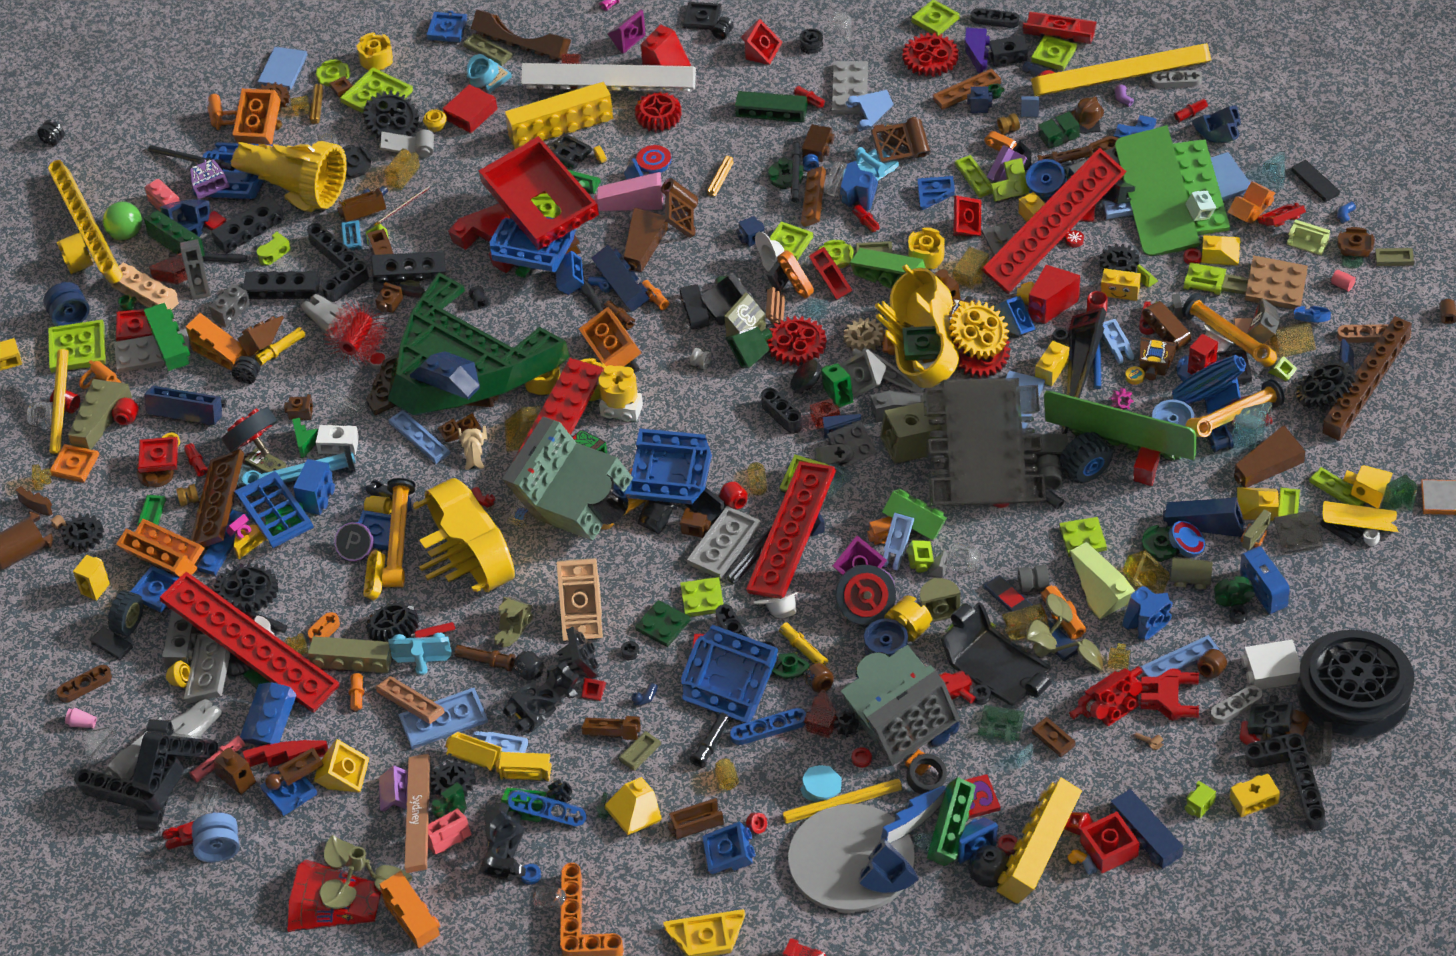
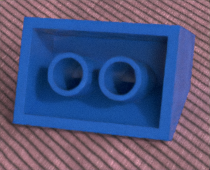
(268, 714)

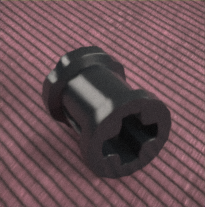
(477, 294)

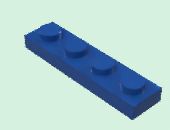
(219, 551)

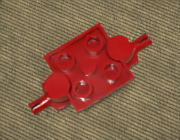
(1111, 697)

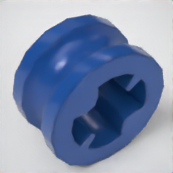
(810, 159)

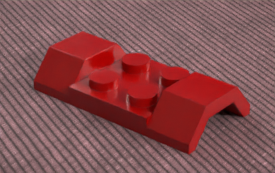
(1066, 27)

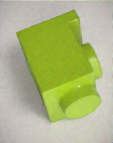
(920, 555)
(1200, 800)

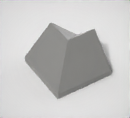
(865, 372)

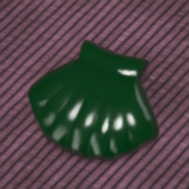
(790, 666)

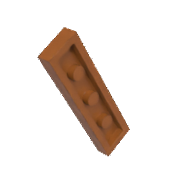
(959, 91)
(813, 196)

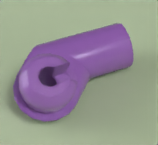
(1120, 94)

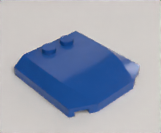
(241, 184)
(514, 247)
(669, 466)
(728, 673)

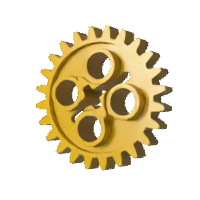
(978, 329)

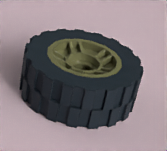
(125, 613)

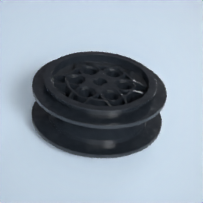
(1355, 683)

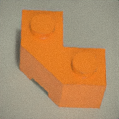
(1253, 203)

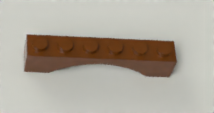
(490, 24)

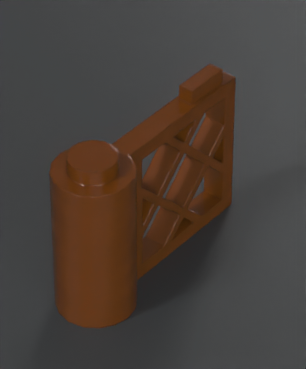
(914, 140)
(683, 200)

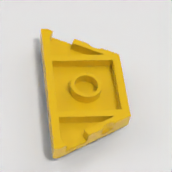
(707, 933)

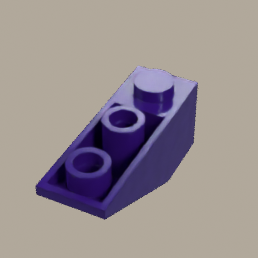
(975, 47)

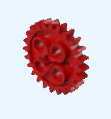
(930, 54)
(797, 340)
(979, 366)

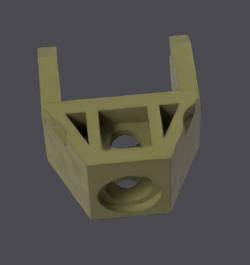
(513, 620)

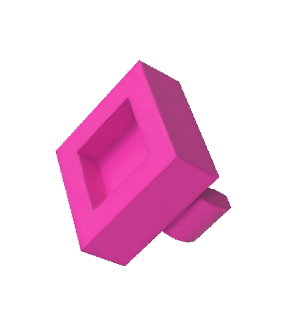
(237, 526)

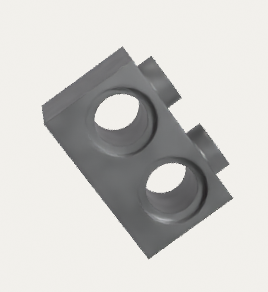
(229, 305)

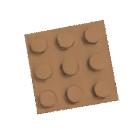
(1276, 281)

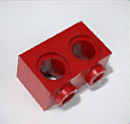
(1202, 353)

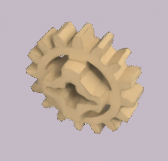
(863, 334)

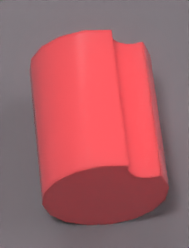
(1343, 280)

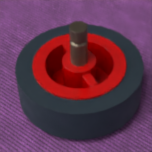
(249, 430)
(865, 594)

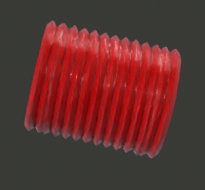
(1096, 300)
(70, 399)

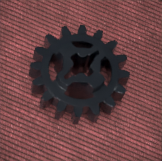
(1119, 258)
(82, 532)
(451, 774)

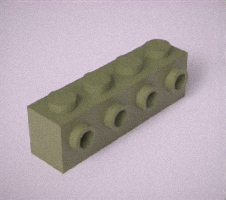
(350, 654)

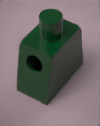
(749, 345)

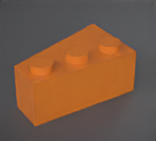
(213, 342)
(409, 910)

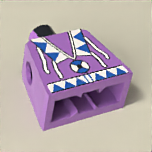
(207, 178)

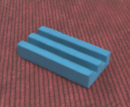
(352, 245)

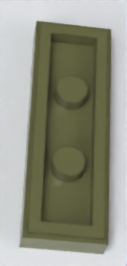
(490, 50)

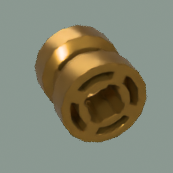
(1008, 123)
(191, 492)

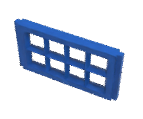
(289, 533)

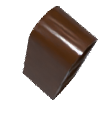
(1166, 324)

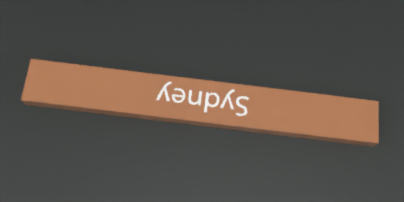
(417, 813)

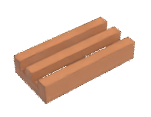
(775, 304)

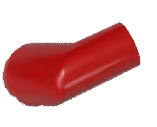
(486, 501)

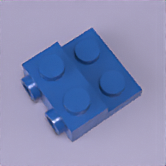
(152, 586)
(728, 848)

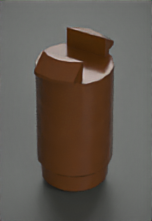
(21, 541)

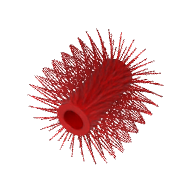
(355, 333)

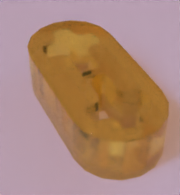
(759, 478)

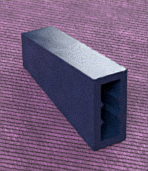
(1208, 515)

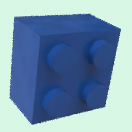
(314, 486)

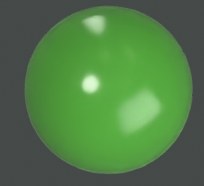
(122, 220)

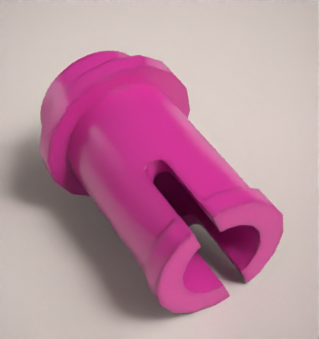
(608, 4)

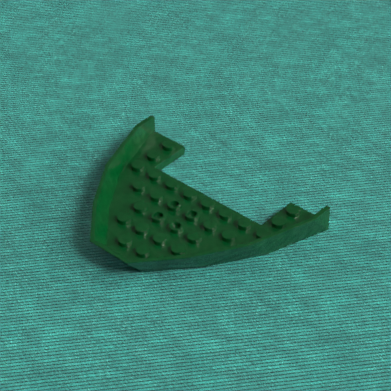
(496, 363)

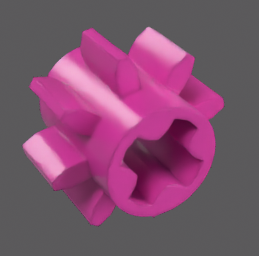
(1126, 399)

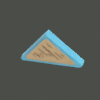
(501, 77)

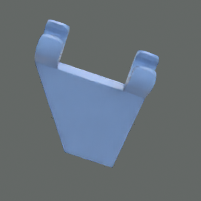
(872, 106)

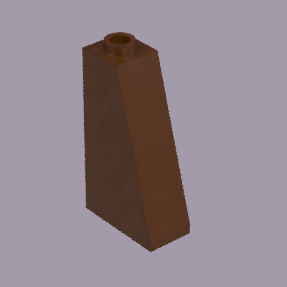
(643, 238)
(1269, 458)

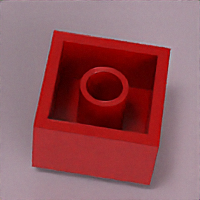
(1109, 842)

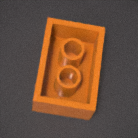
(256, 116)
(609, 339)

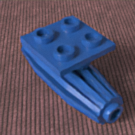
(1215, 383)

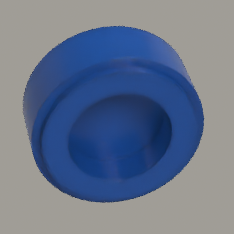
(532, 874)

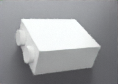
(1272, 664)

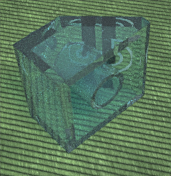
(1251, 426)

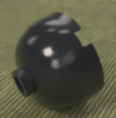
(987, 865)

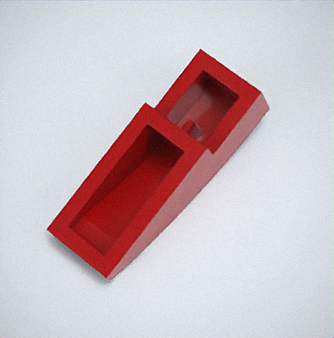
(830, 273)

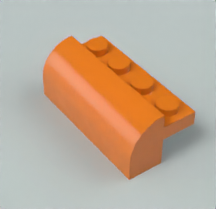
(161, 548)

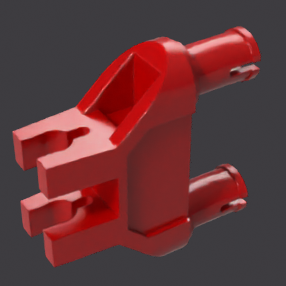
(1162, 694)

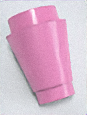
(80, 719)

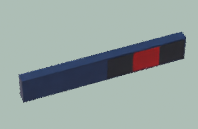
(1013, 600)

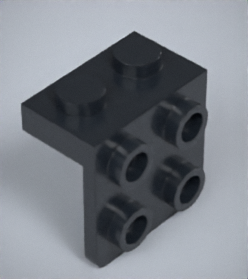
(723, 297)

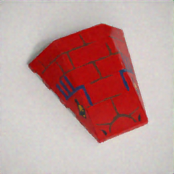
(306, 906)

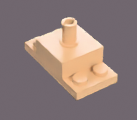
(580, 597)

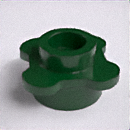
(996, 90)
(126, 303)

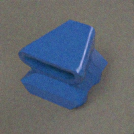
(858, 186)
(1147, 612)

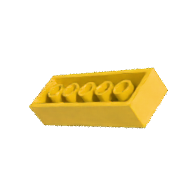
(559, 114)
(1038, 840)

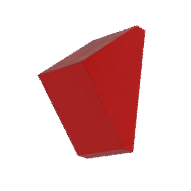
(1146, 466)

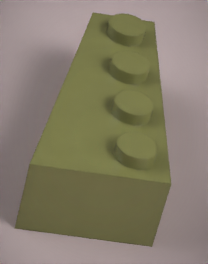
(96, 412)

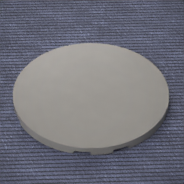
(834, 849)

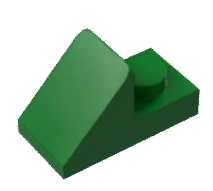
(305, 438)

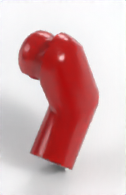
(1244, 736)

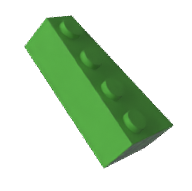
(882, 266)

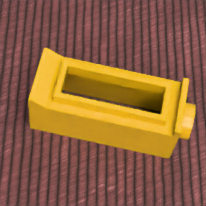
(473, 750)
(524, 766)

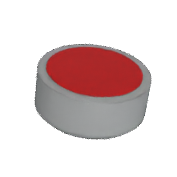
(377, 361)

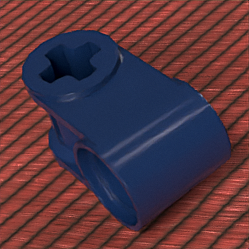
(1220, 438)

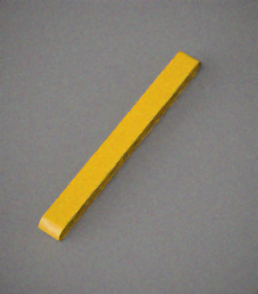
(1120, 69)
(85, 222)

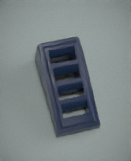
(834, 423)

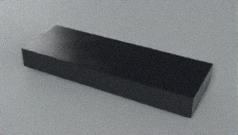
(1315, 180)

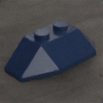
(449, 374)

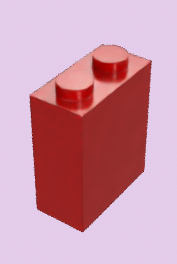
(470, 108)

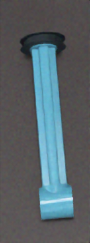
(292, 473)

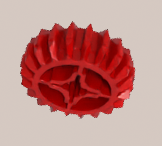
(658, 111)

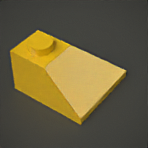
(1220, 250)
(1254, 500)
(342, 768)
(634, 806)

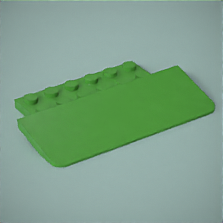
(1163, 182)
(1120, 426)

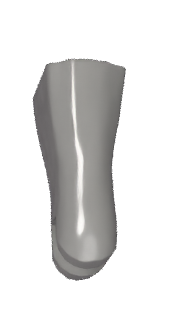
(323, 312)
(196, 719)

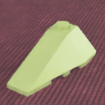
(1102, 583)

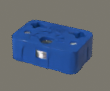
(1267, 581)

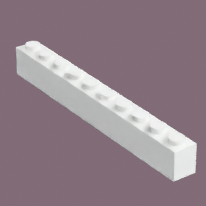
(614, 76)

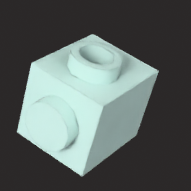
(1200, 205)

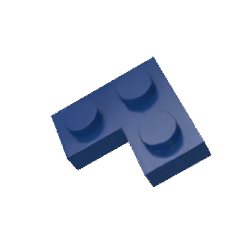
(1143, 124)

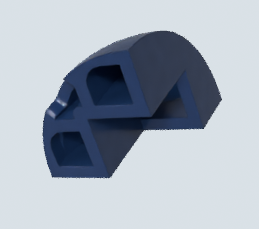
(1219, 126)
(189, 213)
(887, 870)

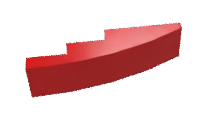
(283, 751)

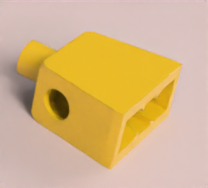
(1368, 484)

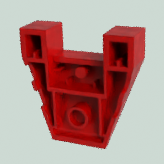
(482, 224)

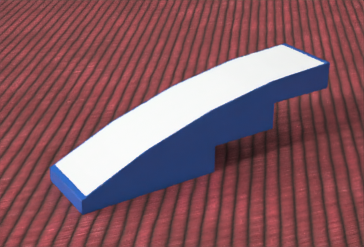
(918, 811)

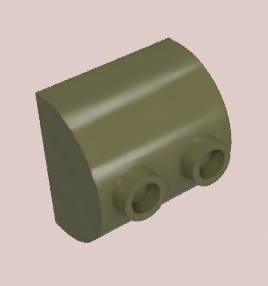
(1192, 572)
(940, 598)

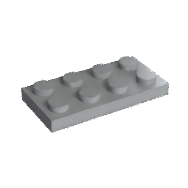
(849, 79)
(141, 353)
(723, 542)
(206, 670)

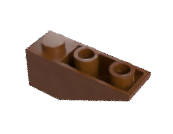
(380, 244)
(261, 336)

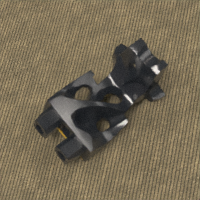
(527, 706)
(499, 830)

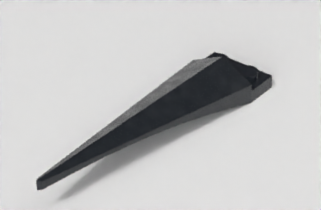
(1084, 338)

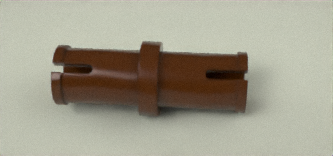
(621, 314)

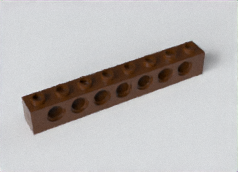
(1367, 378)

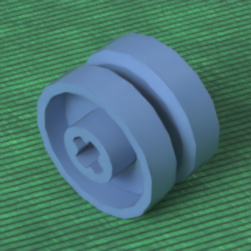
(1173, 411)
(215, 837)

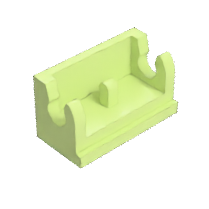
(1308, 237)

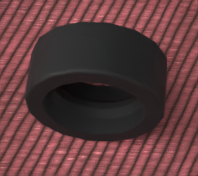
(929, 759)

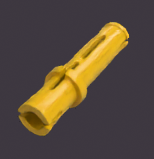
(276, 348)
(797, 640)

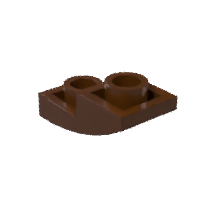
(450, 429)
(34, 502)

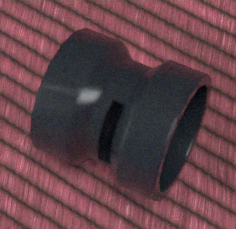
(722, 28)

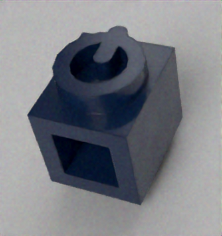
(980, 99)
(748, 229)

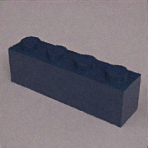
(620, 277)
(183, 405)
(1148, 829)

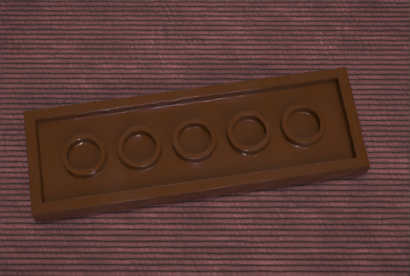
(217, 498)

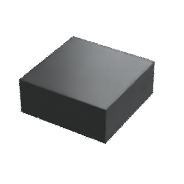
(1177, 306)

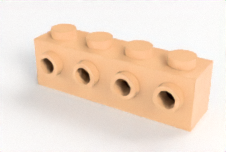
(144, 288)

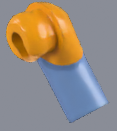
(1083, 858)

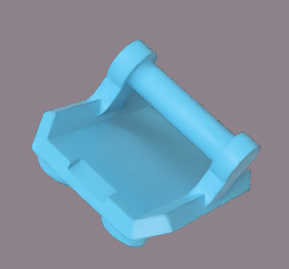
(870, 162)
(420, 650)

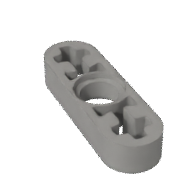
(1188, 74)
(1239, 697)

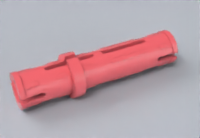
(198, 773)

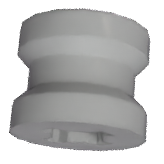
(700, 358)

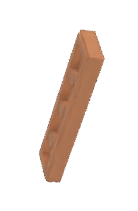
(410, 700)

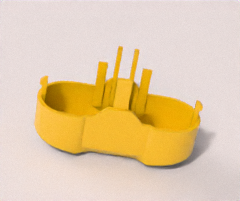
(920, 301)
(471, 537)

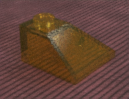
(519, 425)
(1146, 571)

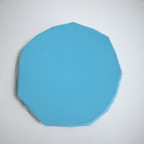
(481, 71)
(820, 783)

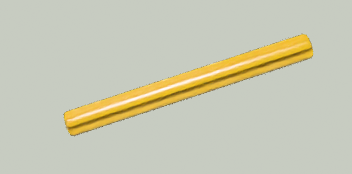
(58, 402)
(848, 798)

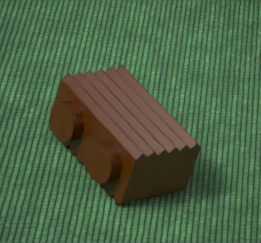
(818, 142)

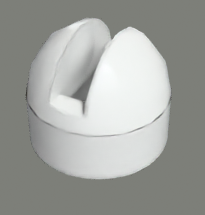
(1371, 537)

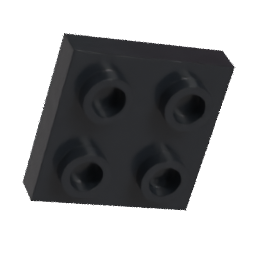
(579, 653)

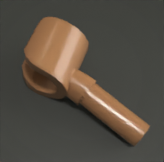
(58, 521)
(1154, 743)

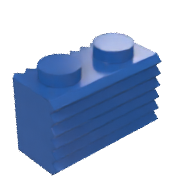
(570, 273)

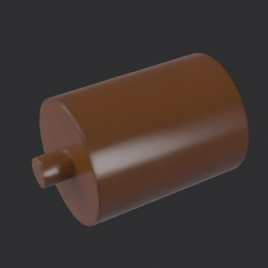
(1447, 311)

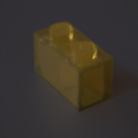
(969, 268)

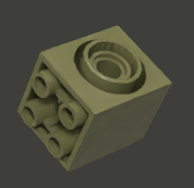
(906, 432)

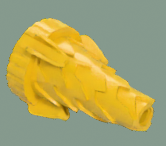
(309, 173)

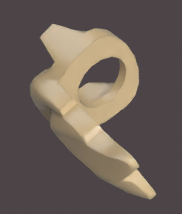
(472, 441)

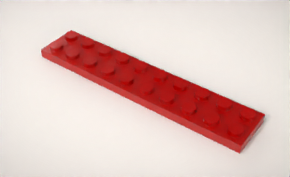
(1053, 221)
(249, 641)

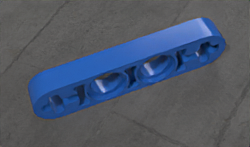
(767, 724)
(545, 812)

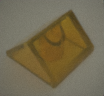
(1293, 339)

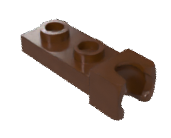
(613, 727)

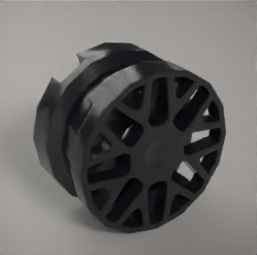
(811, 40)
(51, 132)
(246, 368)

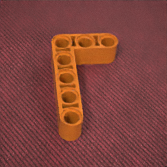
(573, 921)

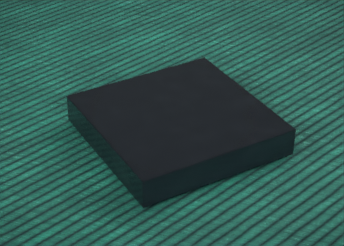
(701, 15)

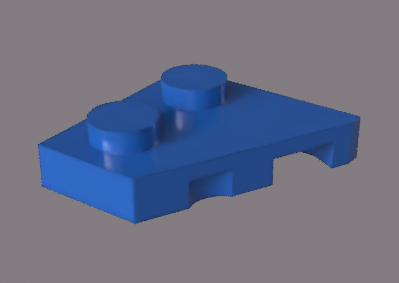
(934, 190)

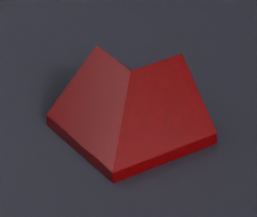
(760, 43)
(966, 216)

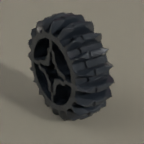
(392, 620)

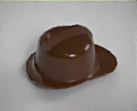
(1088, 112)

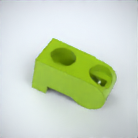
(273, 250)

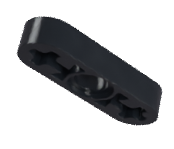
(995, 13)

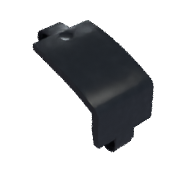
(992, 658)

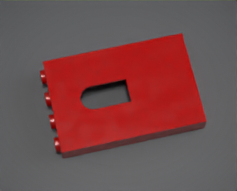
(528, 173)

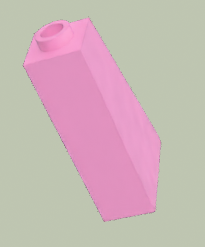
(633, 193)

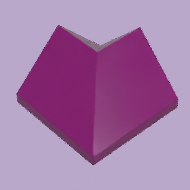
(628, 32)
(858, 554)

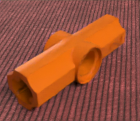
(1075, 627)

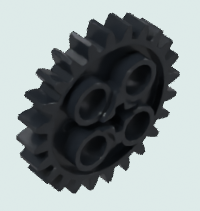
(390, 115)
(1325, 384)
(247, 587)

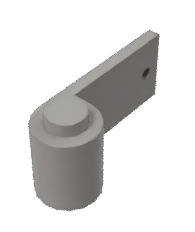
(421, 144)

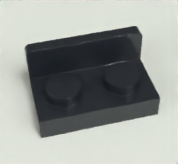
(777, 278)

